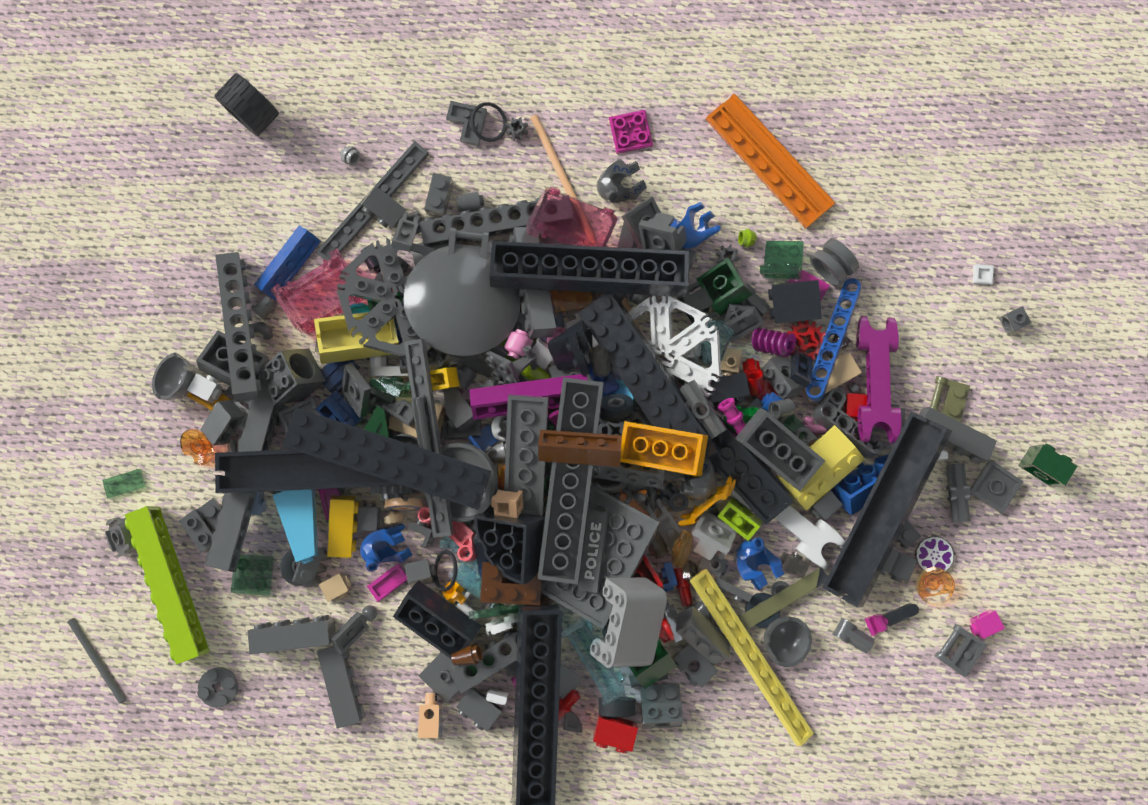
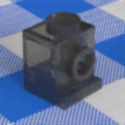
(794, 564)

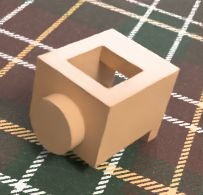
(507, 503)

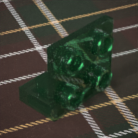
(783, 260)

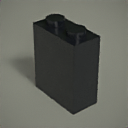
(795, 301)

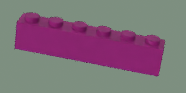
(493, 400)

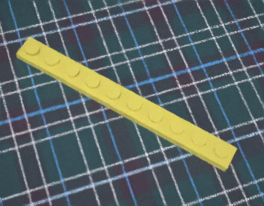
(751, 657)

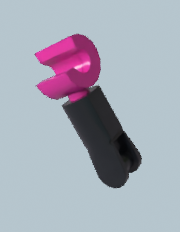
(880, 621)

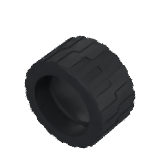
(246, 104)

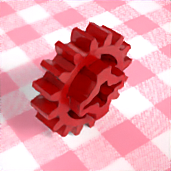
(814, 344)

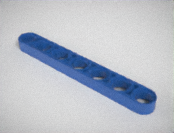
(833, 329)

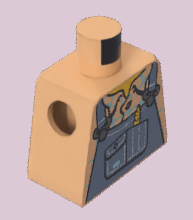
(430, 727)

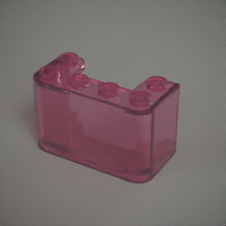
(314, 294)

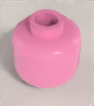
(516, 342)

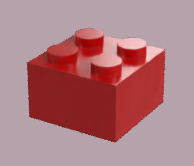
(615, 733)

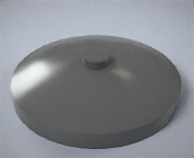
(475, 456)

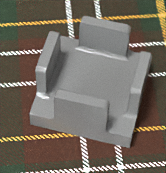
(713, 536)

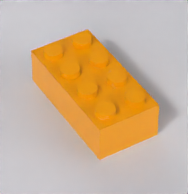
(663, 448)

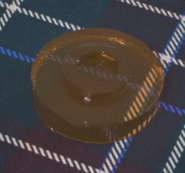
(681, 549)
(932, 579)

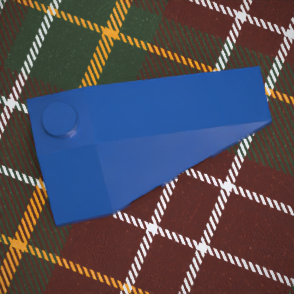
(857, 485)

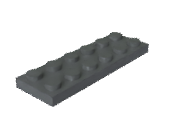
(522, 468)

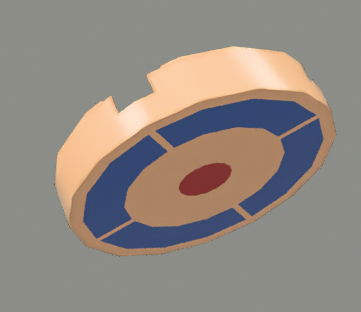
(400, 505)

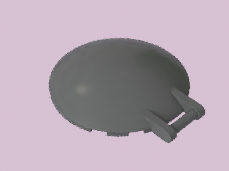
(453, 302)

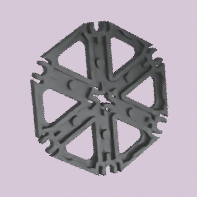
(381, 293)

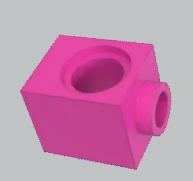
(986, 624)

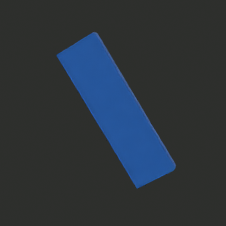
(288, 261)

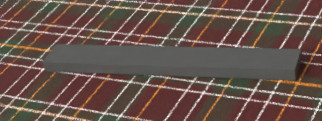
(388, 184)

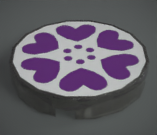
(934, 552)

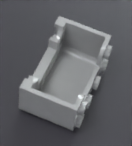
(632, 624)

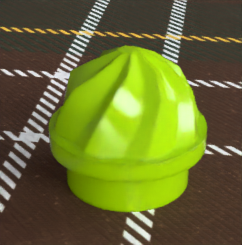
(747, 238)

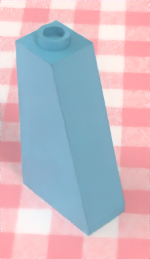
(299, 521)

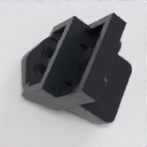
(572, 348)

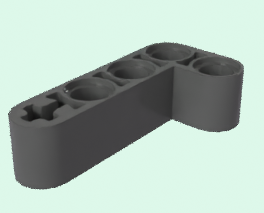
(849, 425)

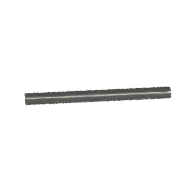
(96, 660)

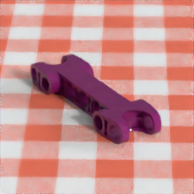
(878, 409)

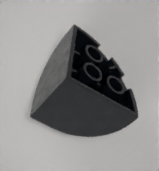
(512, 543)

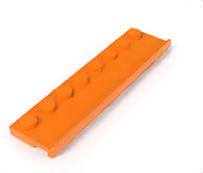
(770, 161)

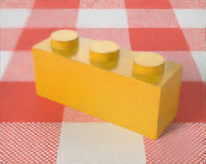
(342, 526)

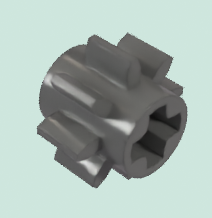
(520, 132)
(728, 250)

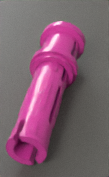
(732, 414)

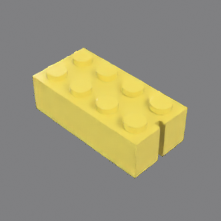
(338, 345)

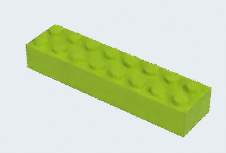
(166, 584)

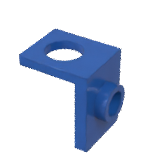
(486, 440)

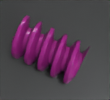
(773, 342)

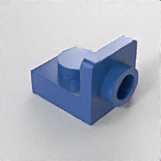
(668, 573)

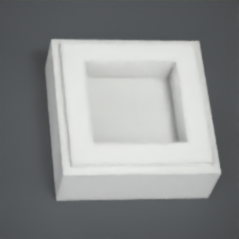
(983, 274)

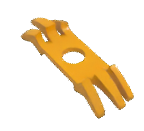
(722, 493)

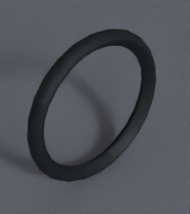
(473, 124)
(455, 570)

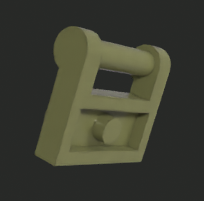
(954, 400)

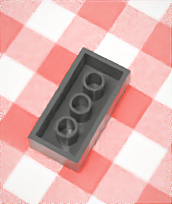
(780, 449)
(289, 636)

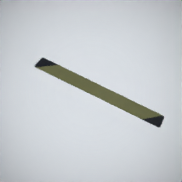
(783, 598)

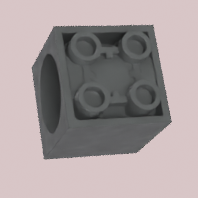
(292, 376)

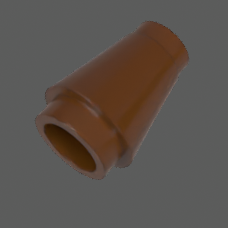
(468, 655)

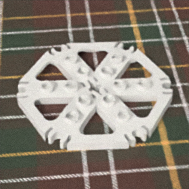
(680, 344)

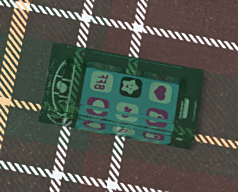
(123, 483)

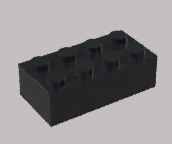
(436, 620)

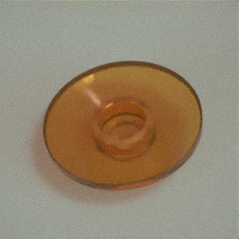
(196, 444)

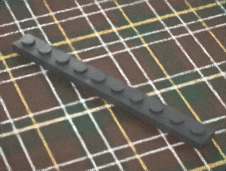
(422, 387)

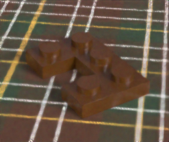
(497, 592)

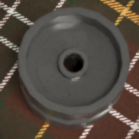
(834, 262)

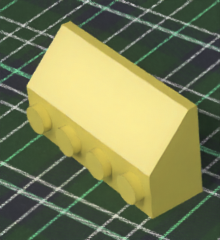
(840, 460)

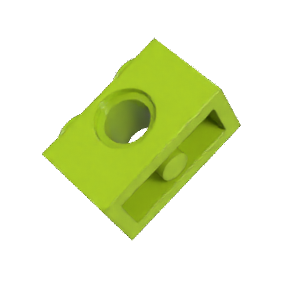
(740, 519)

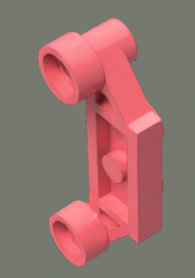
(462, 536)

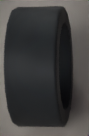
(620, 707)

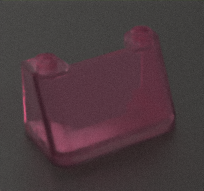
(571, 220)

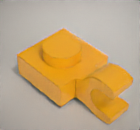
(454, 593)

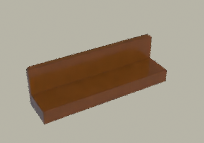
(579, 448)

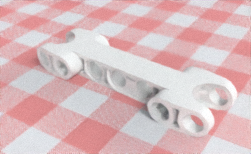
(811, 536)

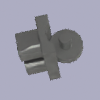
(378, 398)

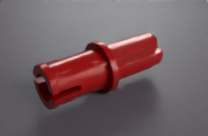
(683, 588)
(567, 702)

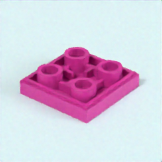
(630, 131)

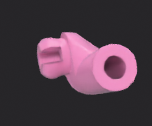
(814, 428)

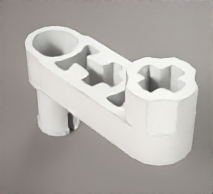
(379, 367)

